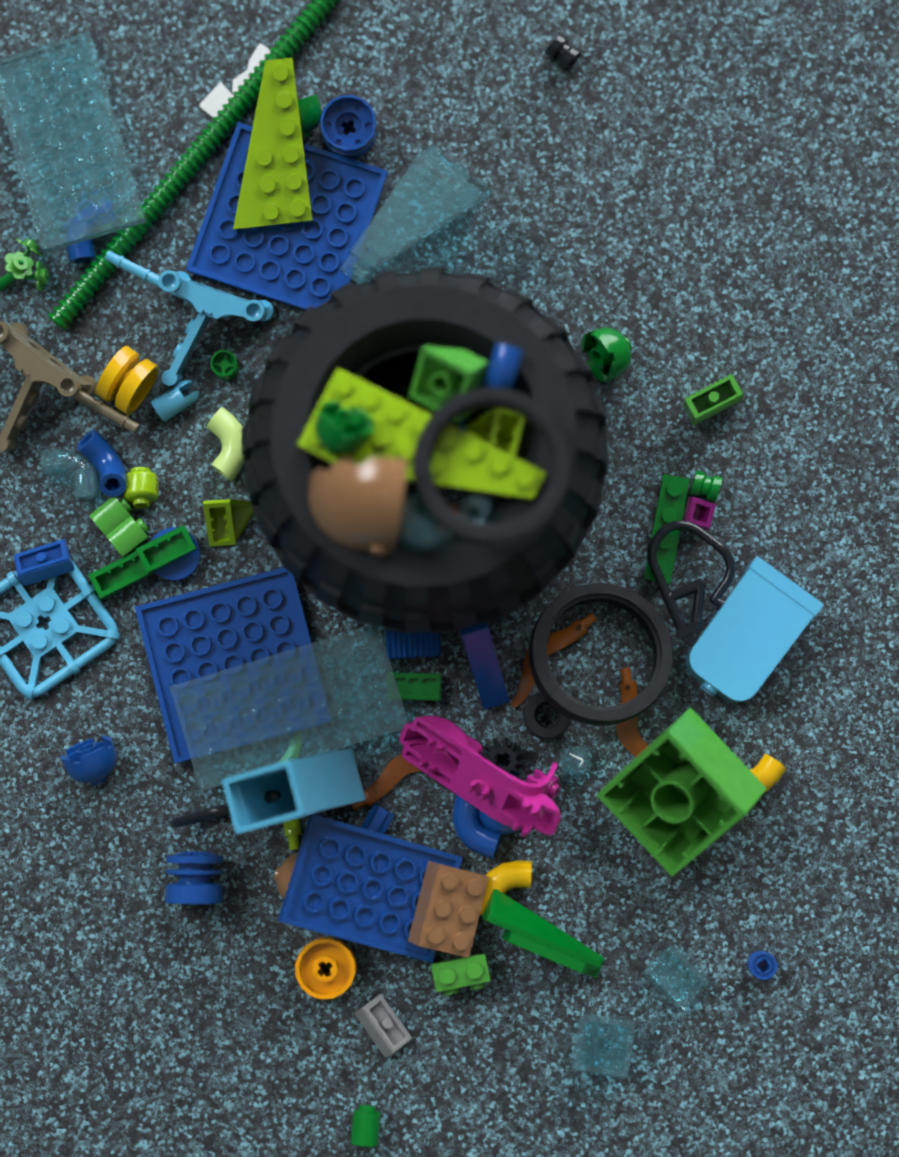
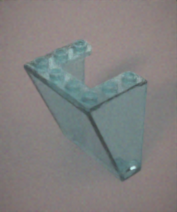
(420, 210)

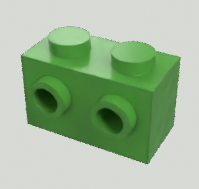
(460, 972)

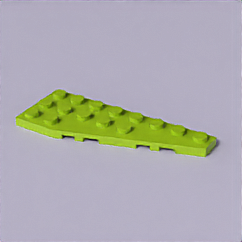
(457, 458)

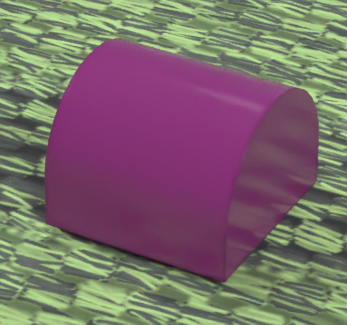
(699, 512)

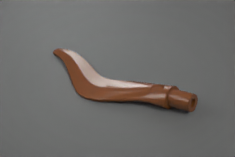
(556, 642)
(628, 731)
(391, 775)

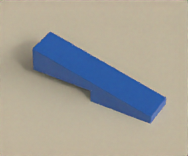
(484, 665)

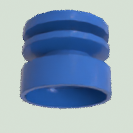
(342, 113)
(194, 878)

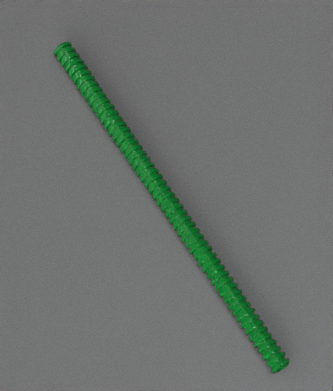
(190, 162)

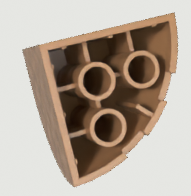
(360, 502)

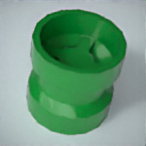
(223, 361)
(706, 486)

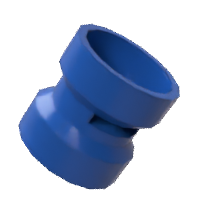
(762, 965)

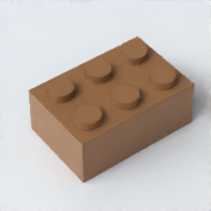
(448, 909)

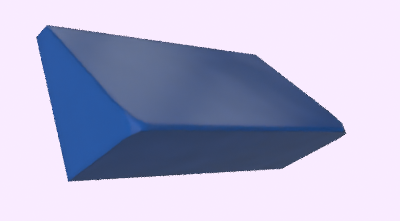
(43, 562)

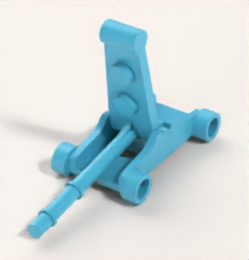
(206, 301)

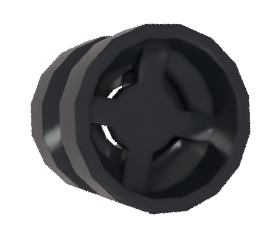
(563, 52)

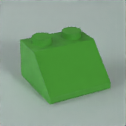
(445, 374)

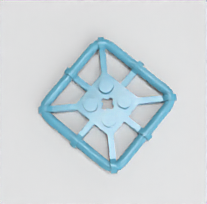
(60, 629)

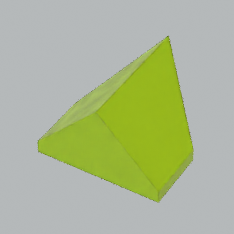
(499, 428)
(226, 520)

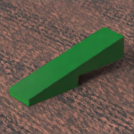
(142, 563)

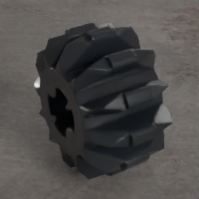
(501, 751)

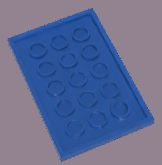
(359, 885)

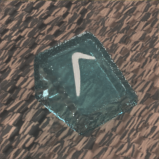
(575, 760)

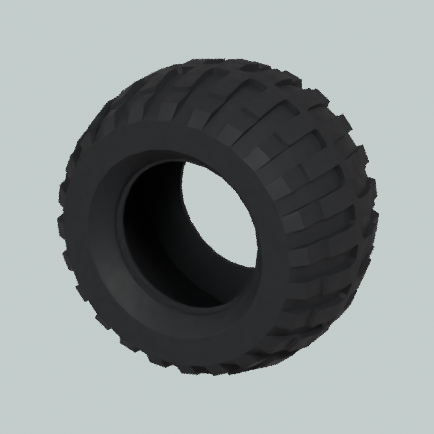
(378, 337)

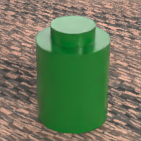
(365, 1126)

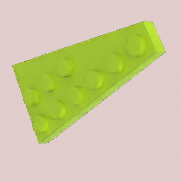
(275, 168)

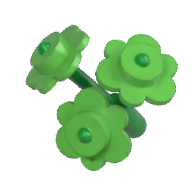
(20, 265)

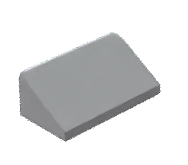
(383, 1026)

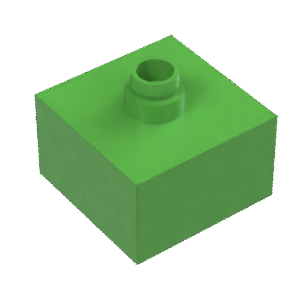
(681, 792)

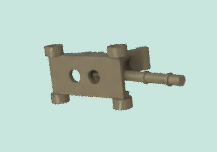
(44, 368)

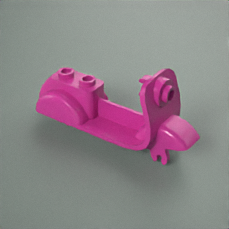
(456, 762)

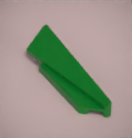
(539, 936)

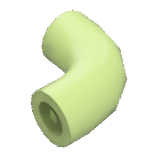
(229, 432)

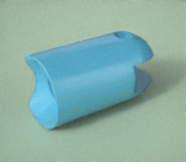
(173, 401)

